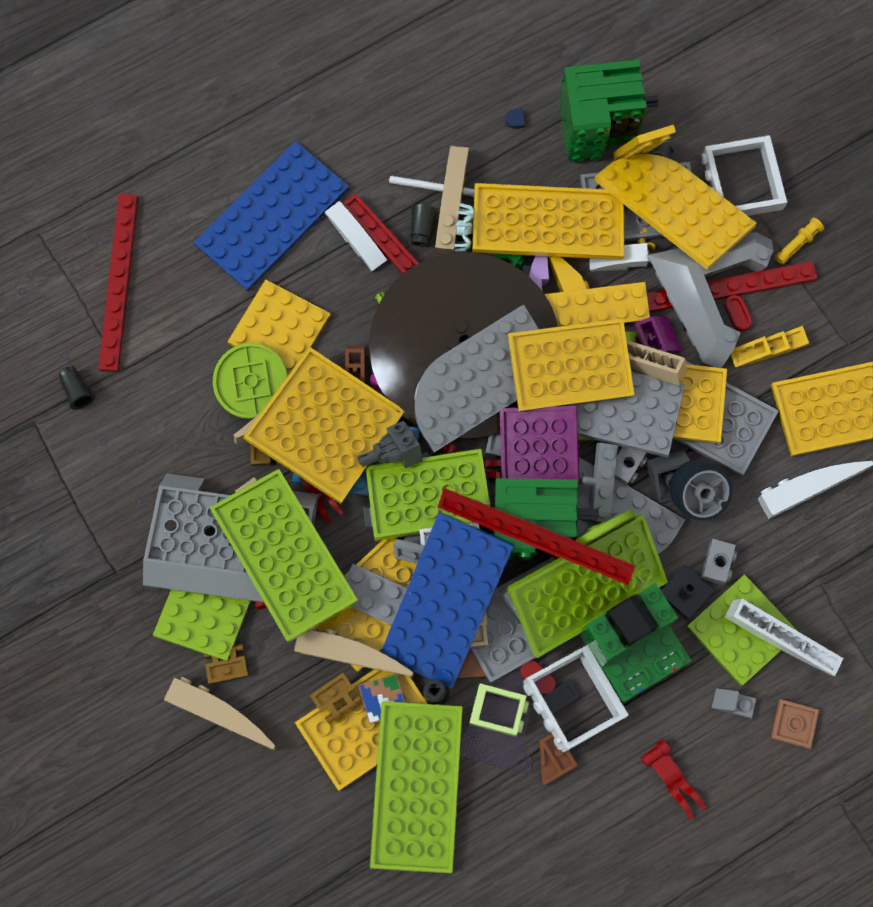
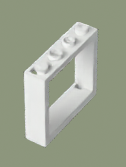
(765, 144)
(599, 680)

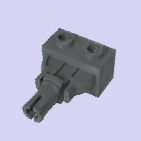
(395, 446)

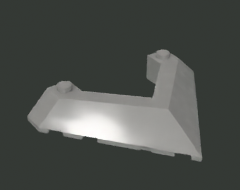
(693, 300)

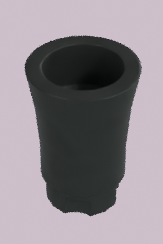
(422, 224)
(75, 388)
(442, 695)

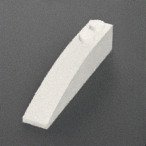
(807, 486)
(783, 636)

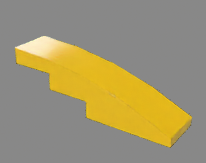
(769, 347)

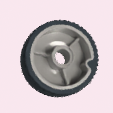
(687, 489)

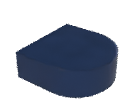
(515, 118)

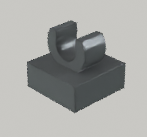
(666, 150)

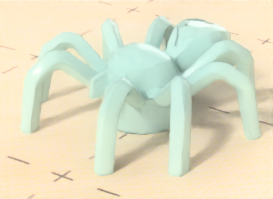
(465, 228)

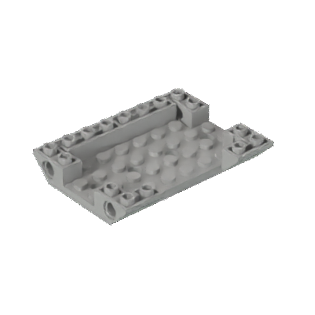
(189, 558)

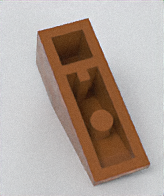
(356, 361)

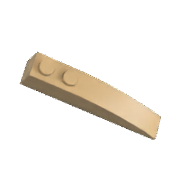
(451, 200)
(656, 363)
(340, 649)
(213, 709)

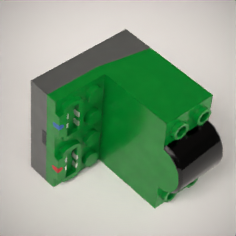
(636, 643)

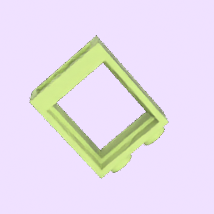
(522, 708)

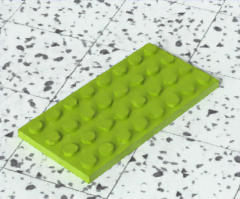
(283, 555)
(565, 596)
(416, 787)

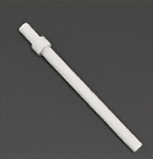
(425, 185)

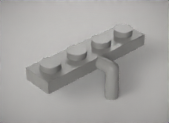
(602, 480)

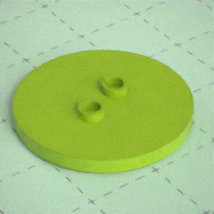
(248, 379)
(603, 528)

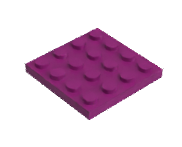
(540, 443)

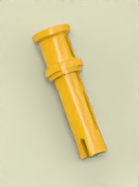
(804, 236)

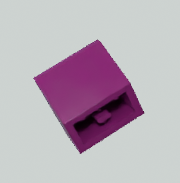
(657, 334)

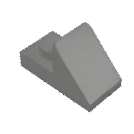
(733, 703)

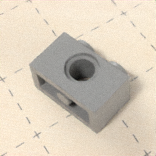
(627, 474)
(718, 550)

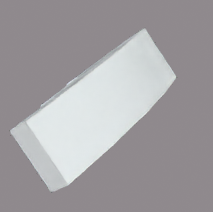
(355, 236)

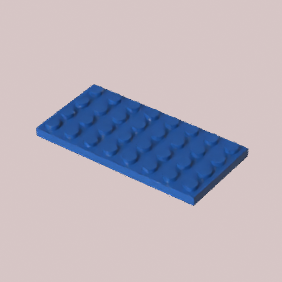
(271, 216)
(446, 599)

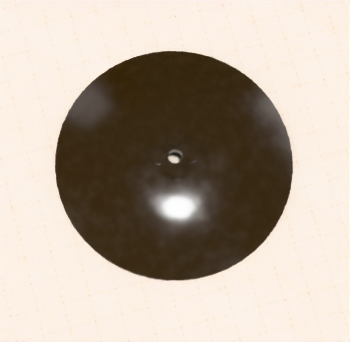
(437, 306)

